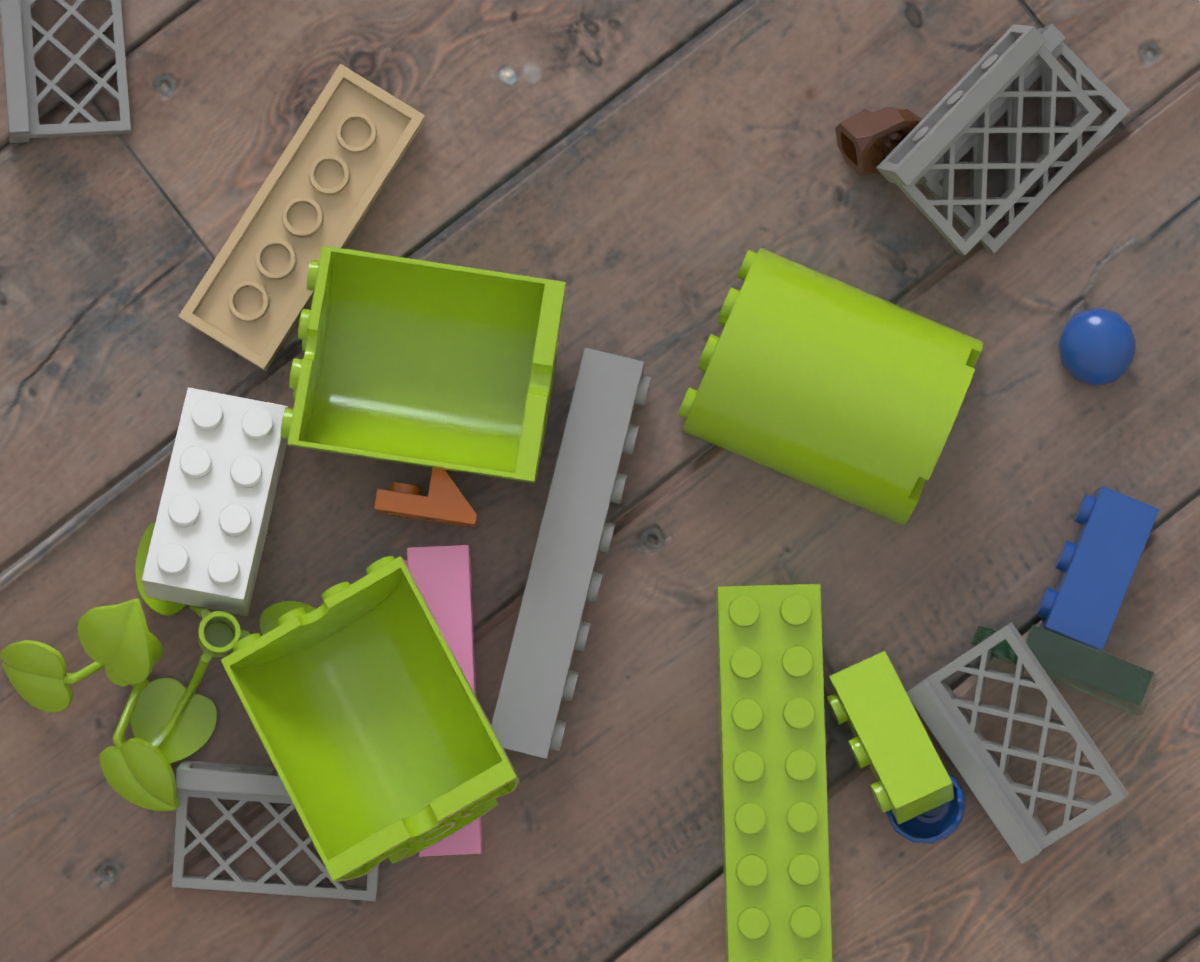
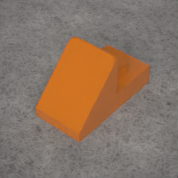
(442, 505)

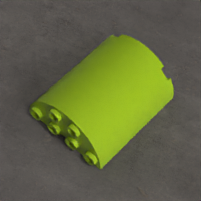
(425, 364)
(830, 385)
(371, 722)

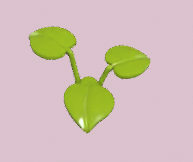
(122, 644)
(168, 712)

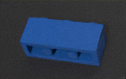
(1097, 567)

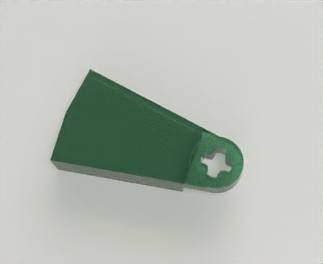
(1082, 668)

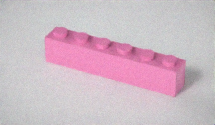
(446, 585)

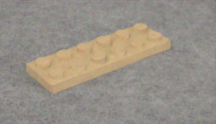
(306, 202)

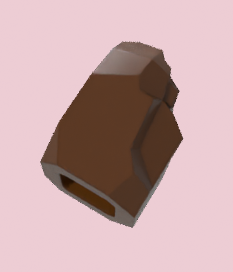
(872, 136)

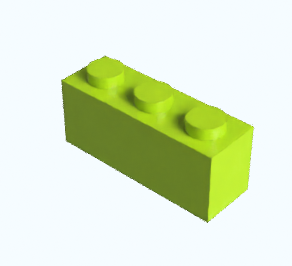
(889, 738)

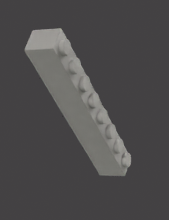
(567, 551)

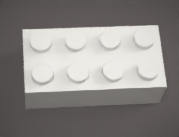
(216, 502)

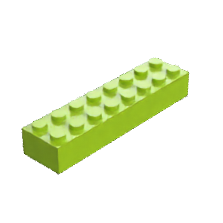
(773, 773)

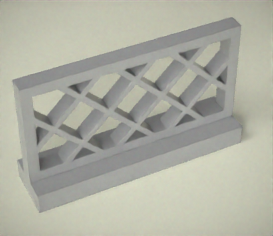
(22, 73)
(971, 101)
(1002, 106)
(981, 767)
(248, 784)

